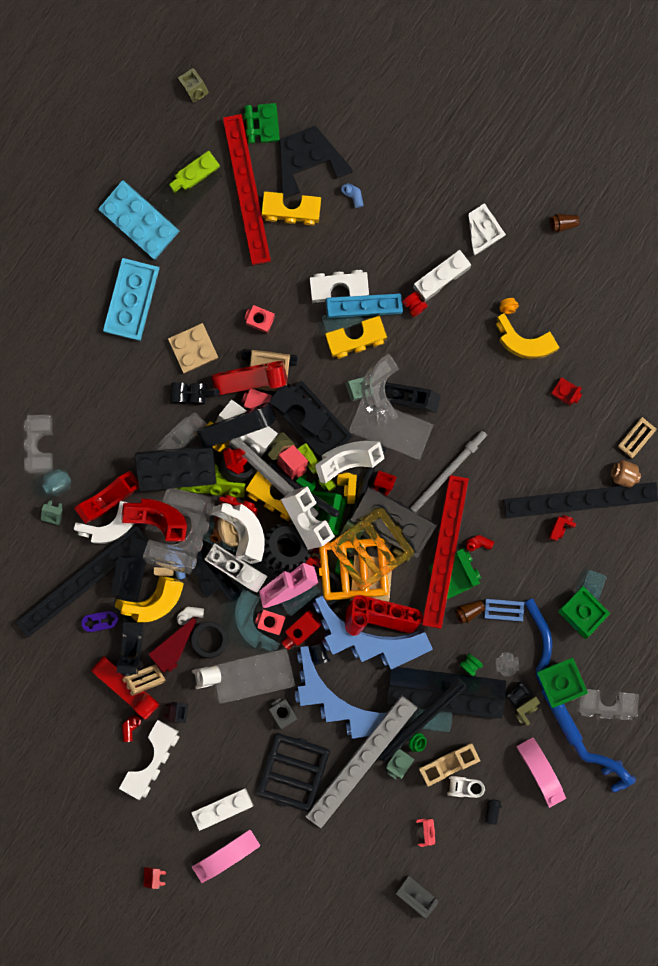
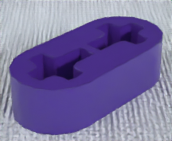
(101, 626)

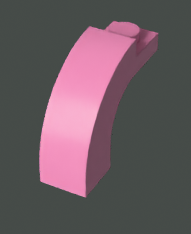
(542, 772)
(226, 856)

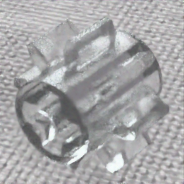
(507, 664)

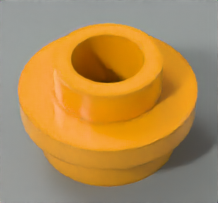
(508, 305)

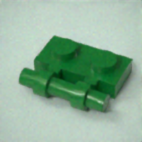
(268, 123)

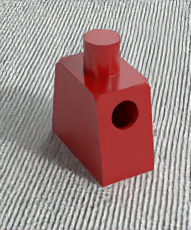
(308, 624)

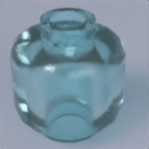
(56, 482)

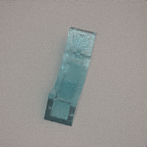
(244, 614)

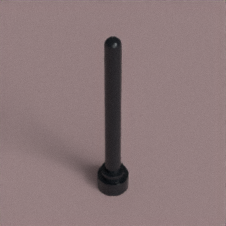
(363, 487)
(319, 502)

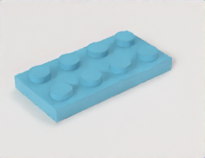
(139, 219)
(131, 299)

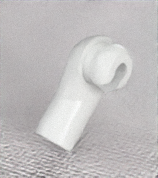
(188, 613)

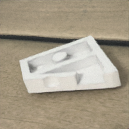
(483, 229)

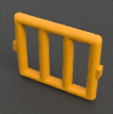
(346, 593)

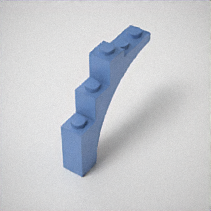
(395, 649)
(334, 708)

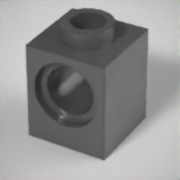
(282, 722)

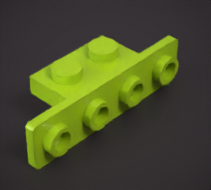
(221, 488)

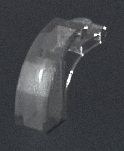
(374, 388)
(182, 433)

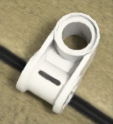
(207, 676)
(463, 787)

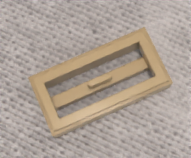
(647, 425)
(131, 685)

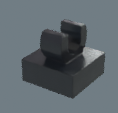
(178, 712)

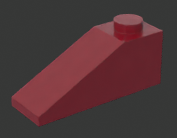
(171, 650)

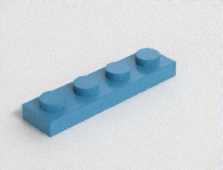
(363, 305)

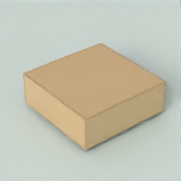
(163, 572)

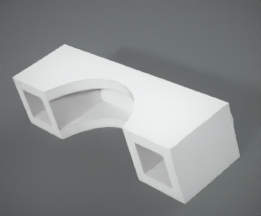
(137, 782)

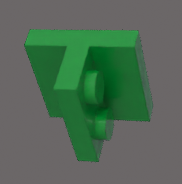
(335, 501)
(584, 612)
(562, 682)

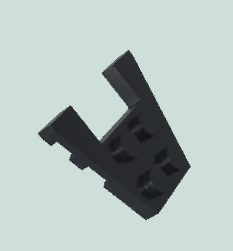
(306, 151)

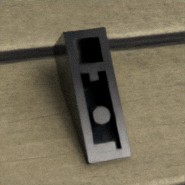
(412, 397)

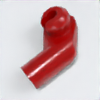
(478, 541)

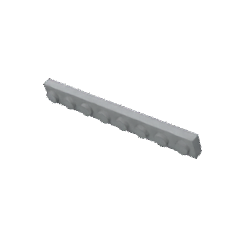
(361, 761)

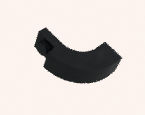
(131, 647)

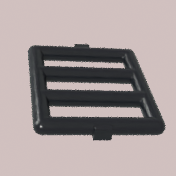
(311, 788)

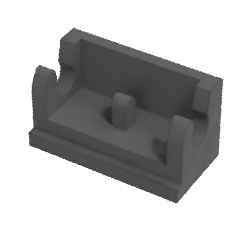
(417, 897)

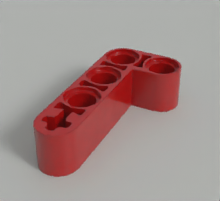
(267, 374)
(382, 613)
(141, 702)

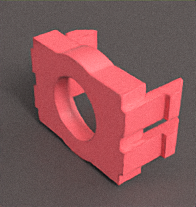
(429, 832)

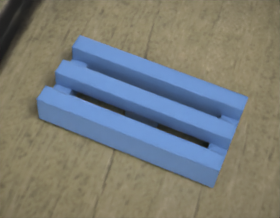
(520, 611)

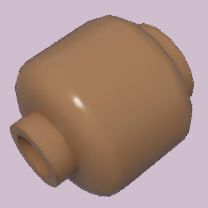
(625, 473)

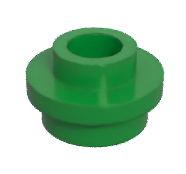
(417, 742)

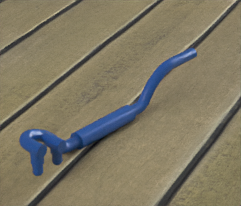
(564, 718)

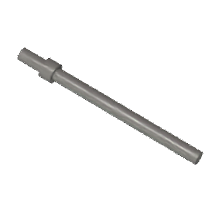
(470, 448)

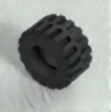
(274, 558)

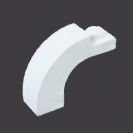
(348, 456)
(248, 528)
(108, 533)

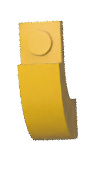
(523, 347)
(158, 605)

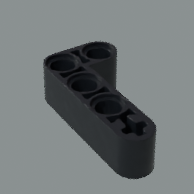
(237, 426)

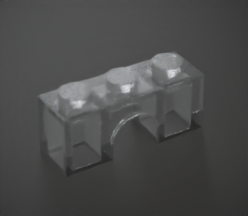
(36, 428)
(625, 705)

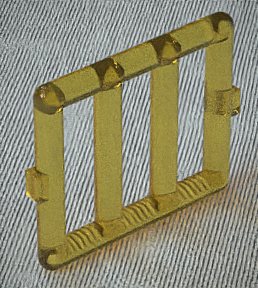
(366, 524)

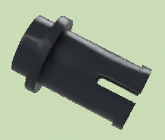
(493, 811)

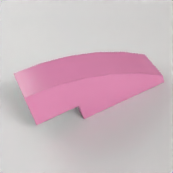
(288, 585)

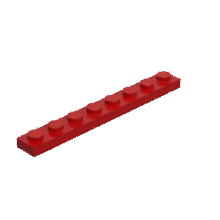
(246, 189)
(445, 552)

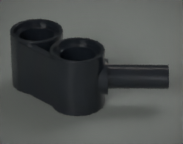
(192, 394)

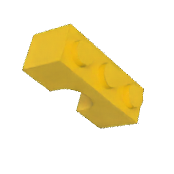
(307, 212)
(341, 345)
(259, 489)

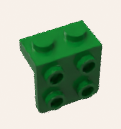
(463, 575)

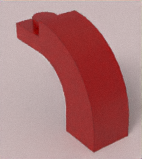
(108, 498)
(158, 514)

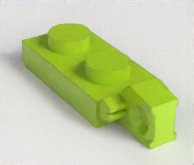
(195, 172)
(308, 454)

